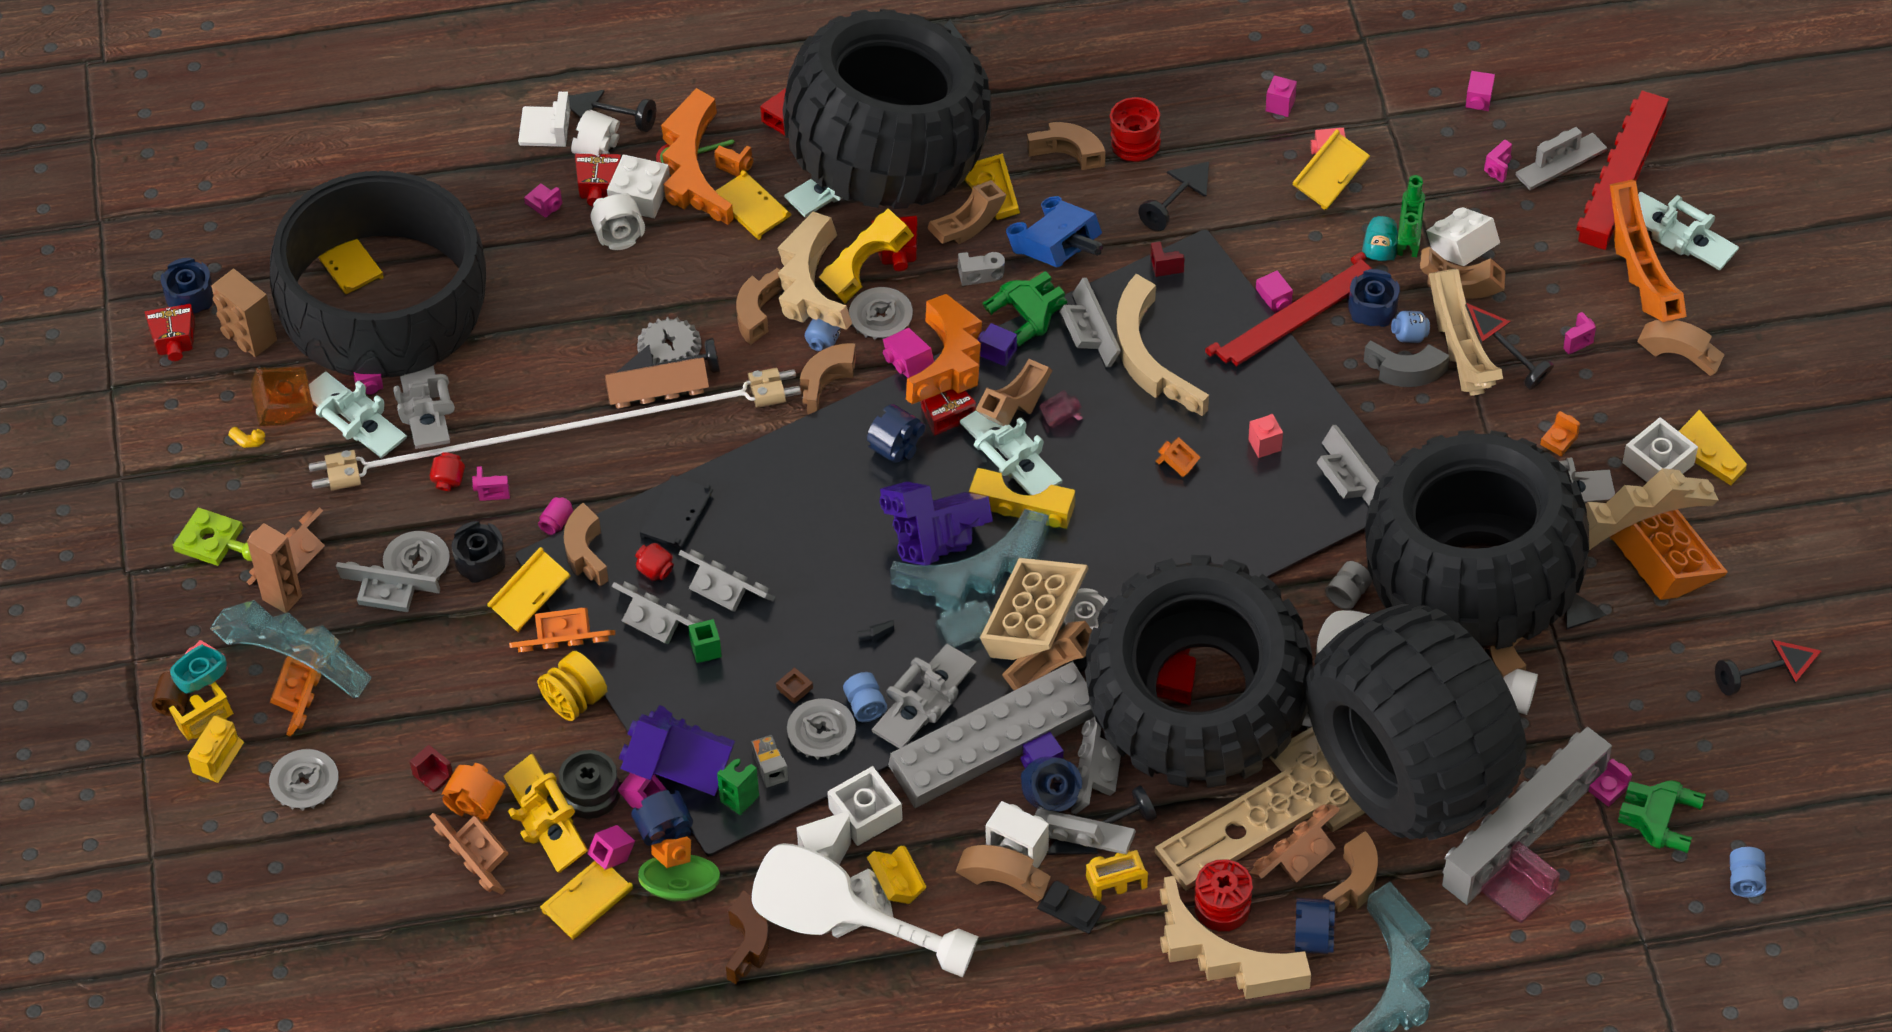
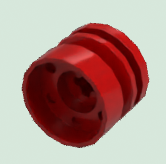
(1135, 129)
(1223, 895)

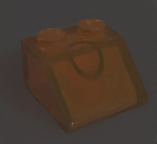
(280, 395)

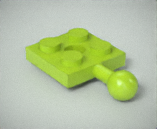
(215, 548)

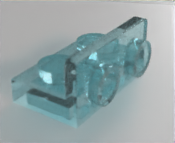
(965, 624)

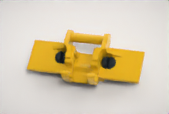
(540, 821)

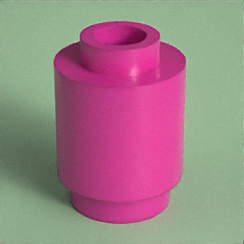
(555, 515)

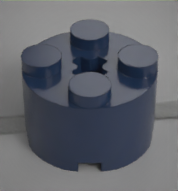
(187, 284)
(1373, 298)
(895, 434)
(1037, 781)
(662, 817)
(1314, 926)

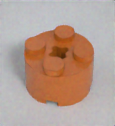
(472, 791)

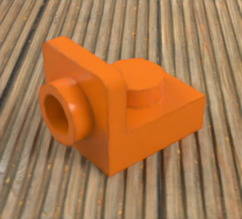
(733, 162)
(1561, 434)
(1178, 456)
(672, 851)

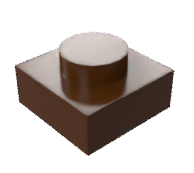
(794, 685)

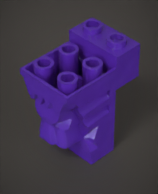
(931, 526)
(675, 751)

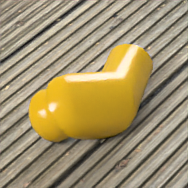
(256, 439)

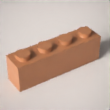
(655, 381)
(274, 567)

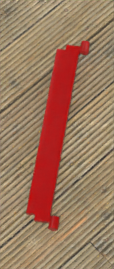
(1291, 316)

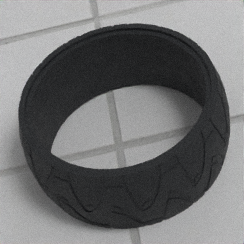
(367, 207)

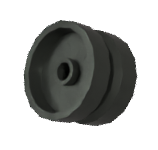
(589, 783)

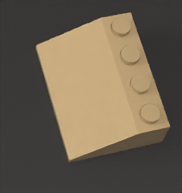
(1031, 608)

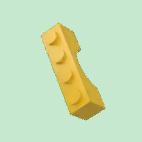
(844, 273)
(1054, 501)

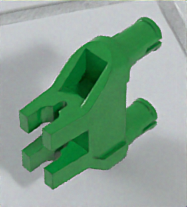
(1411, 216)
(1031, 301)
(1655, 810)

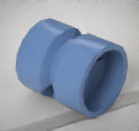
(865, 697)
(1747, 872)

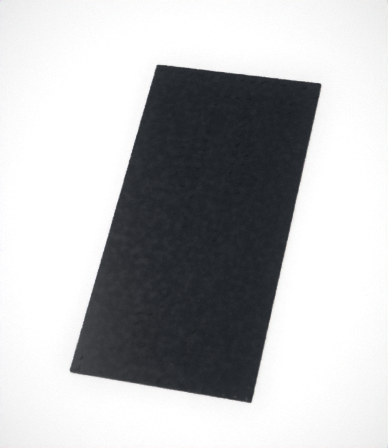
(810, 526)

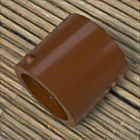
(168, 695)

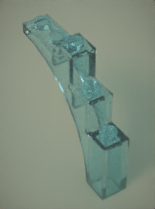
(982, 572)
(283, 633)
(1405, 936)

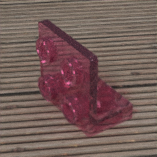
(1522, 883)

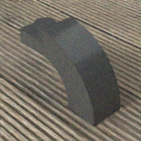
(1407, 369)

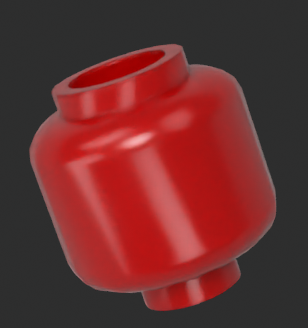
(447, 471)
(654, 561)

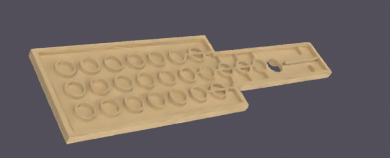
(1264, 812)

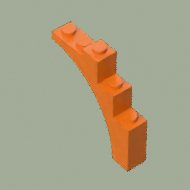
(683, 134)
(1632, 242)
(959, 362)

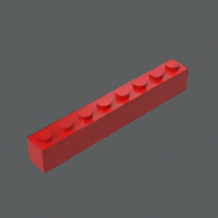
(1624, 165)

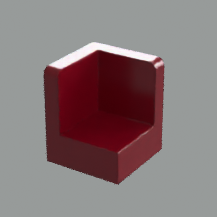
(1166, 263)
(431, 768)

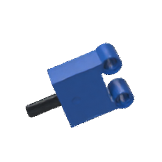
(1058, 234)

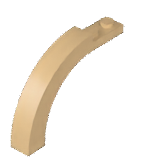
(1138, 362)

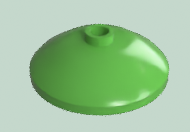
(680, 881)

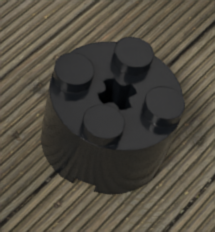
(478, 551)

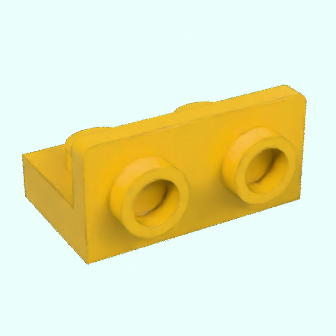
(897, 875)

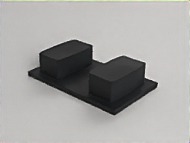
(1071, 907)

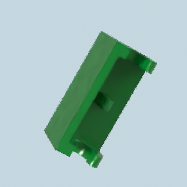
(738, 789)

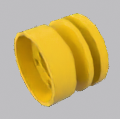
(572, 686)

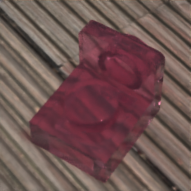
(1061, 408)

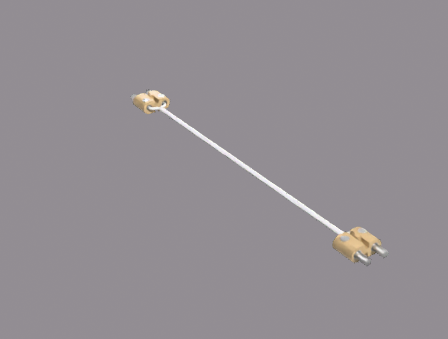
(344, 473)

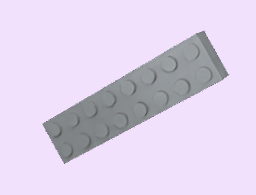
(991, 735)
(1526, 813)

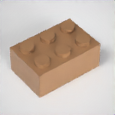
(244, 313)

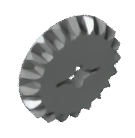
(880, 299)
(683, 335)
(406, 547)
(815, 714)
(305, 763)

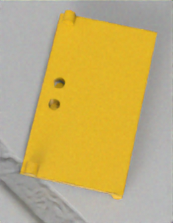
(1334, 162)
(750, 208)
(351, 265)
(517, 597)
(588, 901)

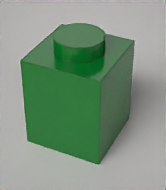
(705, 641)

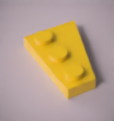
(995, 169)
(1713, 450)

